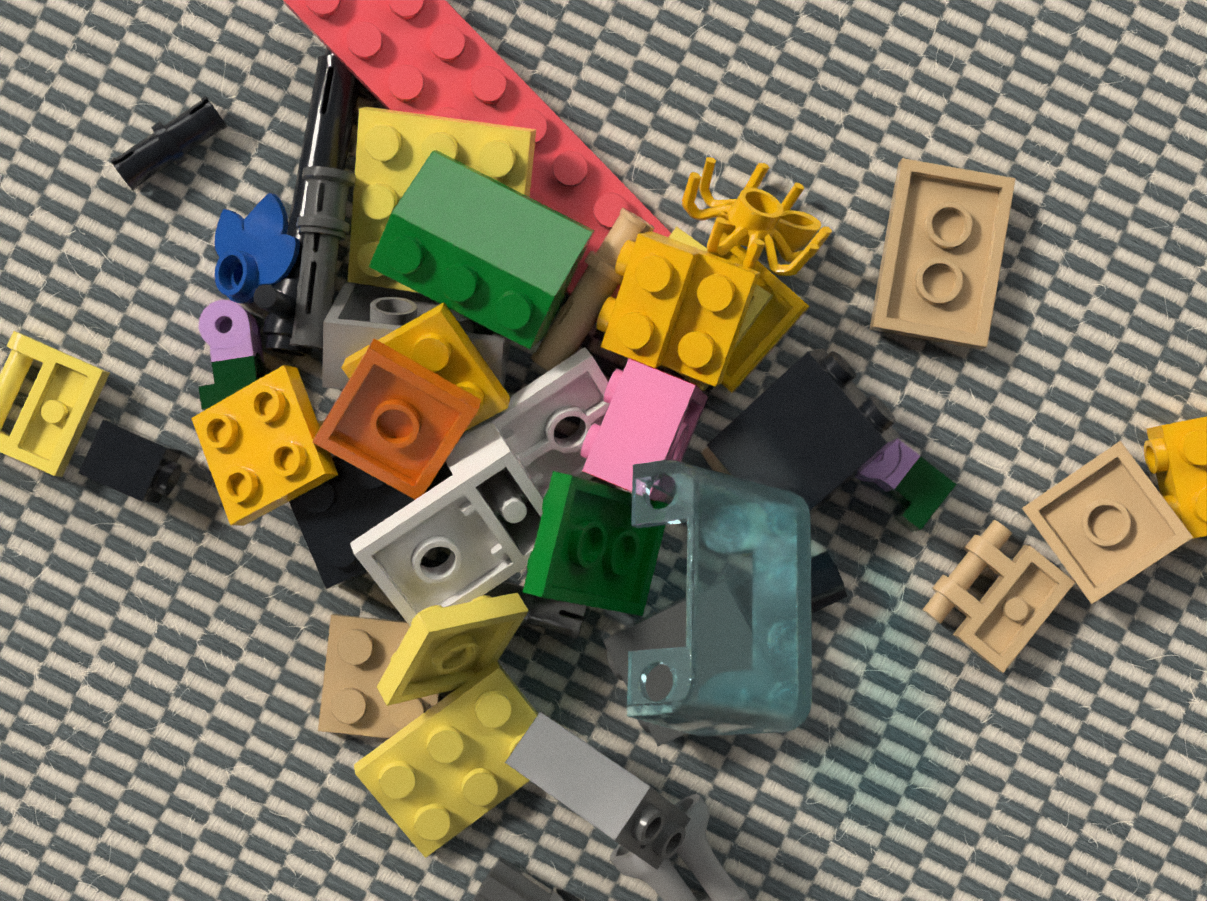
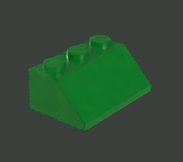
(481, 249)

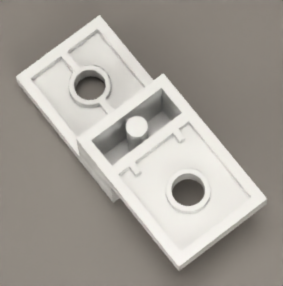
(492, 500)

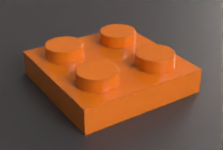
(396, 420)

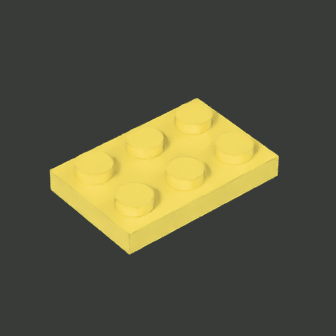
(451, 760)

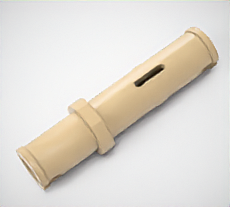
(590, 293)

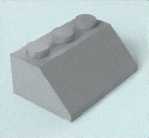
(373, 311)

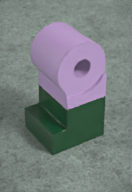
(233, 350)
(909, 481)

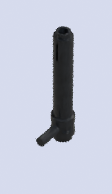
(323, 145)

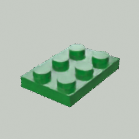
(590, 549)

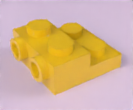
(677, 307)
(1179, 460)

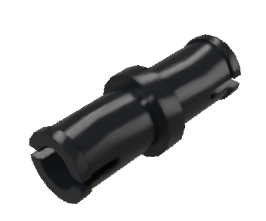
(168, 143)

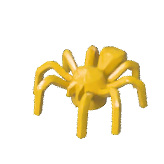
(756, 222)

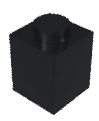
(132, 463)

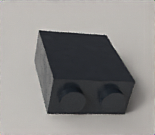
(807, 431)

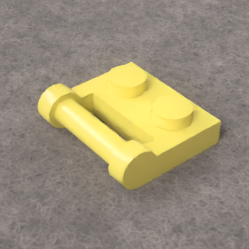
(54, 408)

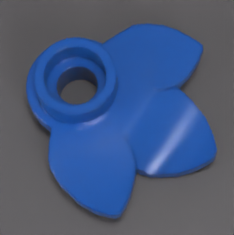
(253, 249)

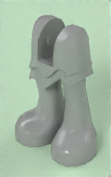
(696, 855)

